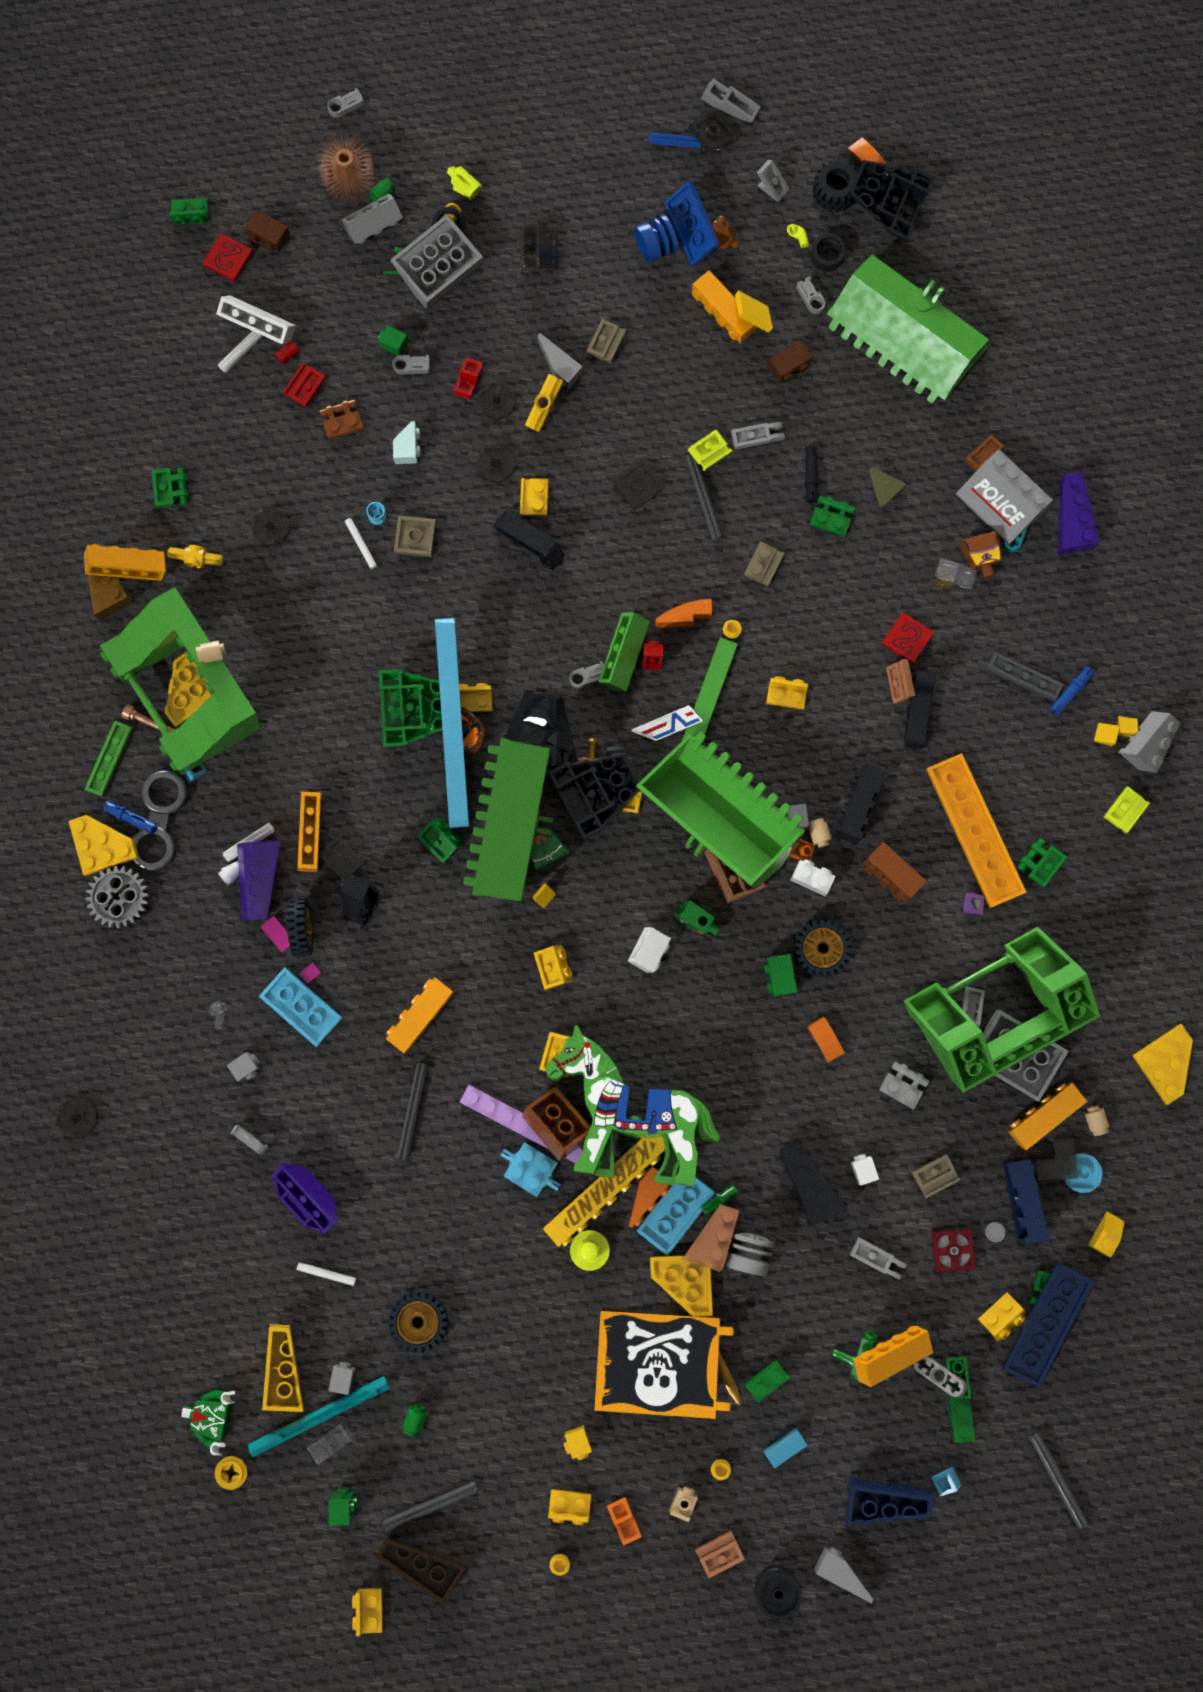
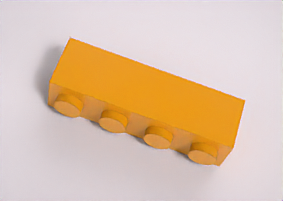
(722, 305)
(124, 562)
(309, 831)
(420, 1015)
(1047, 1115)
(893, 1356)

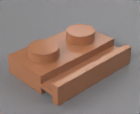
(900, 681)
(719, 1554)

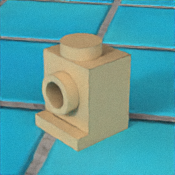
(683, 1512)

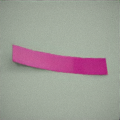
(278, 935)

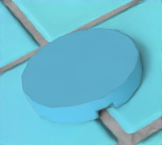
(1086, 1166)

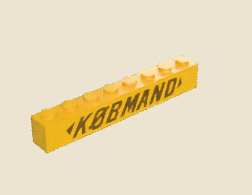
(603, 1190)

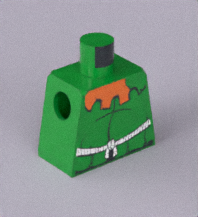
(547, 850)
(689, 915)

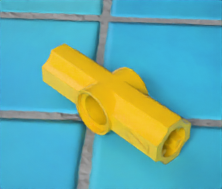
(549, 391)

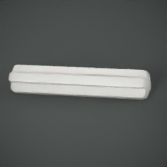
(240, 350)
(256, 836)

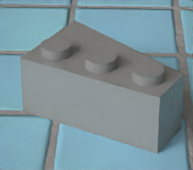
(1151, 742)

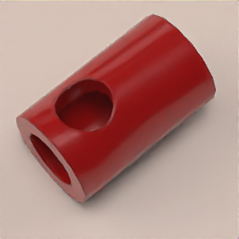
(287, 352)

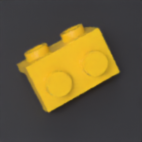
(1003, 1317)

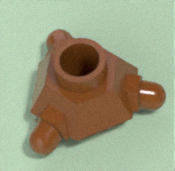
(724, 233)

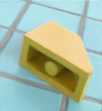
(1107, 1235)

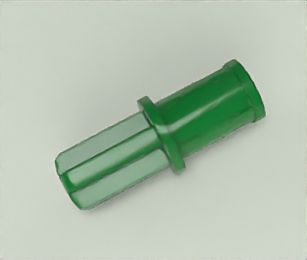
(719, 1198)

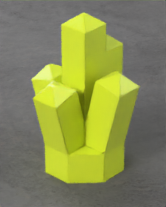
(464, 182)

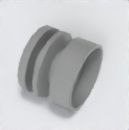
(750, 1254)

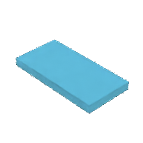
(300, 1007)
(674, 1215)

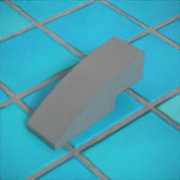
(730, 101)

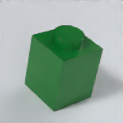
(393, 340)

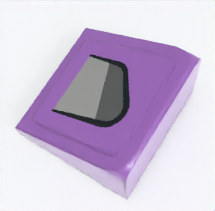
(973, 904)

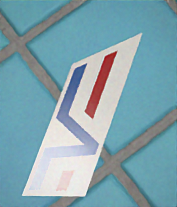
(668, 724)

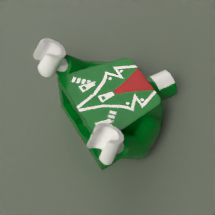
(210, 1418)

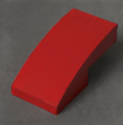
(468, 378)

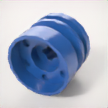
(656, 238)

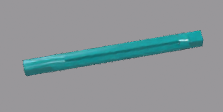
(318, 1416)

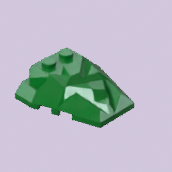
(408, 707)

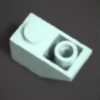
(405, 445)

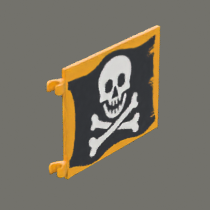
(659, 1364)

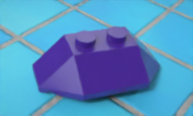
(305, 1197)

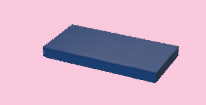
(691, 223)

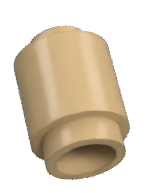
(210, 652)
(819, 832)
(1097, 1120)

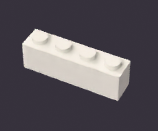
(255, 319)

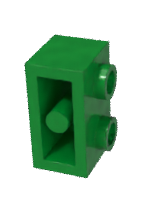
(780, 975)
(342, 1507)

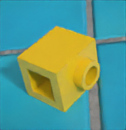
(577, 1443)

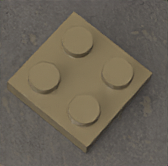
(414, 536)

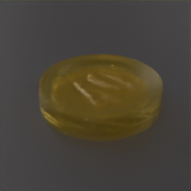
(943, 584)

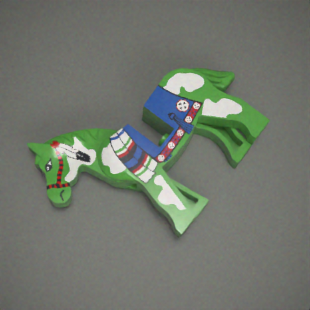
(669, 1115)

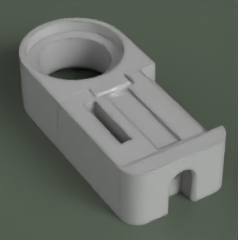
(347, 102)
(810, 295)
(414, 365)
(589, 674)
(249, 1139)

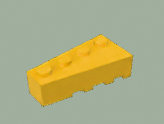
(282, 1380)

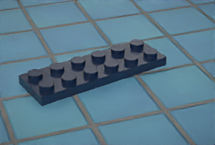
(1047, 1324)

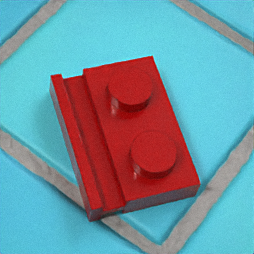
(304, 385)

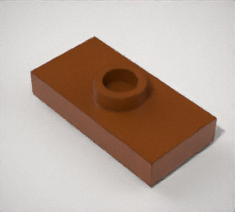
(983, 452)

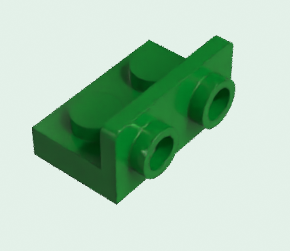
(189, 211)
(440, 839)

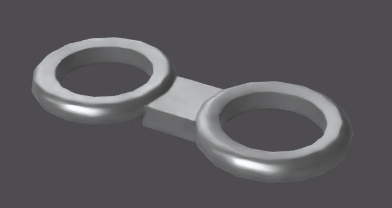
(161, 816)

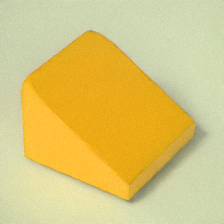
(1128, 726)
(1106, 734)
(633, 805)
(544, 895)

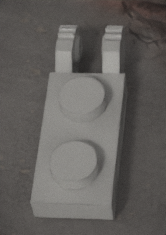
(756, 435)
(875, 1257)

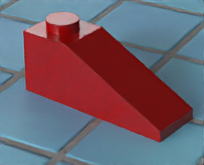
(652, 656)

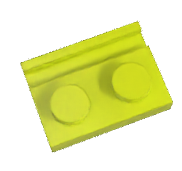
(709, 450)
(1126, 809)

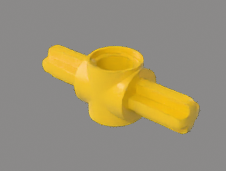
(195, 556)

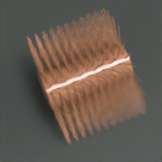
(346, 169)

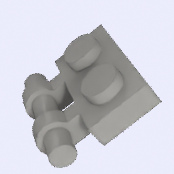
(900, 1090)

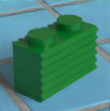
(766, 1381)

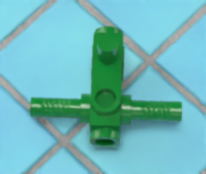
(868, 1342)

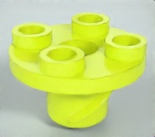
(589, 1250)

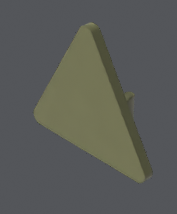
(885, 486)

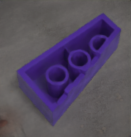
(1075, 516)
(256, 877)

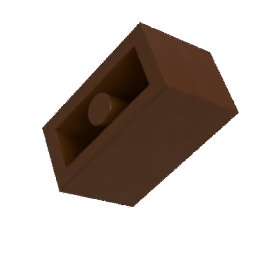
(267, 231)
(789, 362)

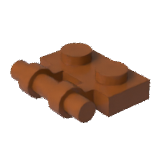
(343, 424)

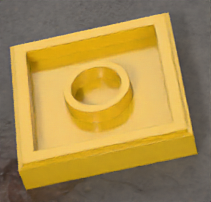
(753, 311)

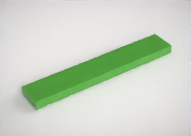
(712, 685)

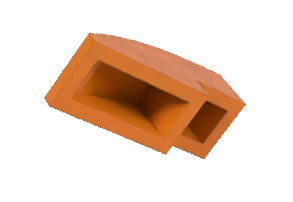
(684, 614)

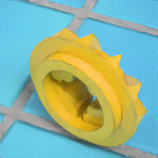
(223, 1478)

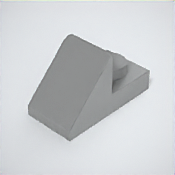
(772, 181)

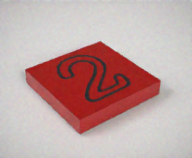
(227, 257)
(907, 638)

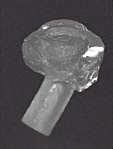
(218, 1009)

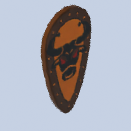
(472, 732)

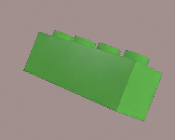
(624, 651)

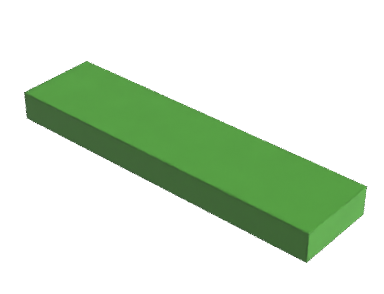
(108, 758)

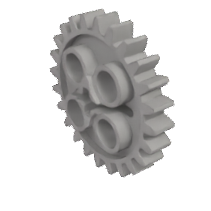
(105, 885)

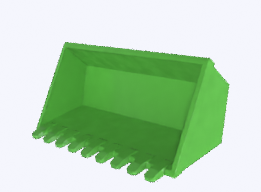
(907, 328)
(723, 810)
(510, 820)

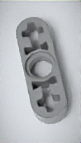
(954, 1378)

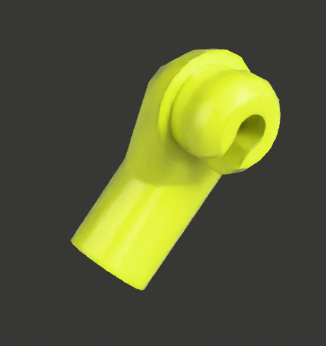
(798, 233)

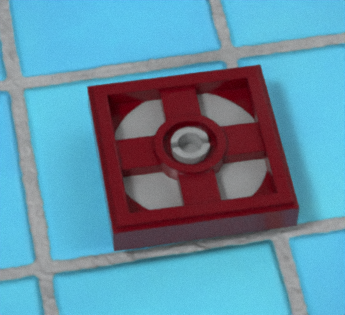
(953, 1250)

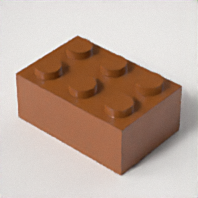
(893, 873)
(556, 1123)

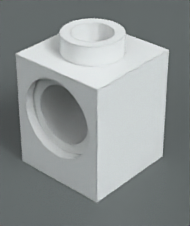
(864, 1169)

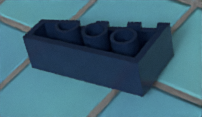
(1025, 1202)
(886, 1502)

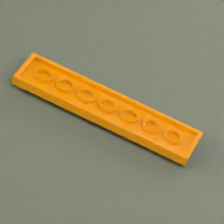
(976, 830)

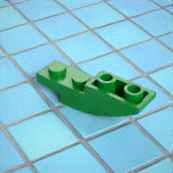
(960, 1407)

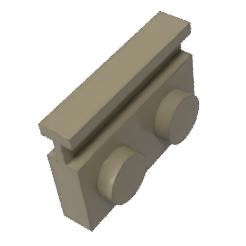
(606, 341)
(764, 564)
(935, 1176)

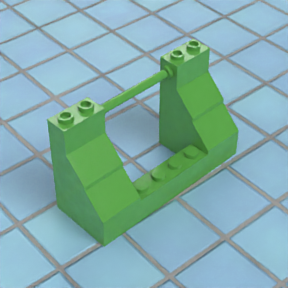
(156, 634)
(960, 1043)

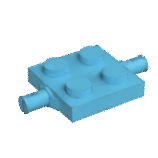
(530, 1169)

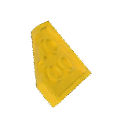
(185, 691)
(100, 845)
(1167, 1063)
(684, 1282)

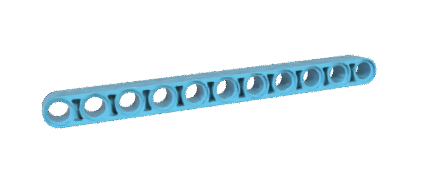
(451, 722)

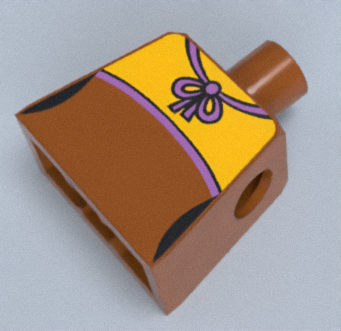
(982, 552)

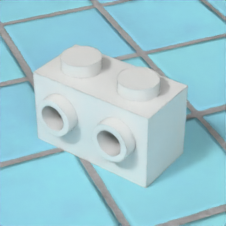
(812, 877)
(649, 950)

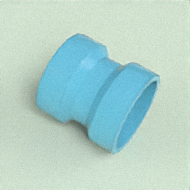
(376, 509)

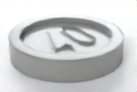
(995, 1232)

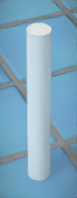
(362, 546)
(326, 1274)

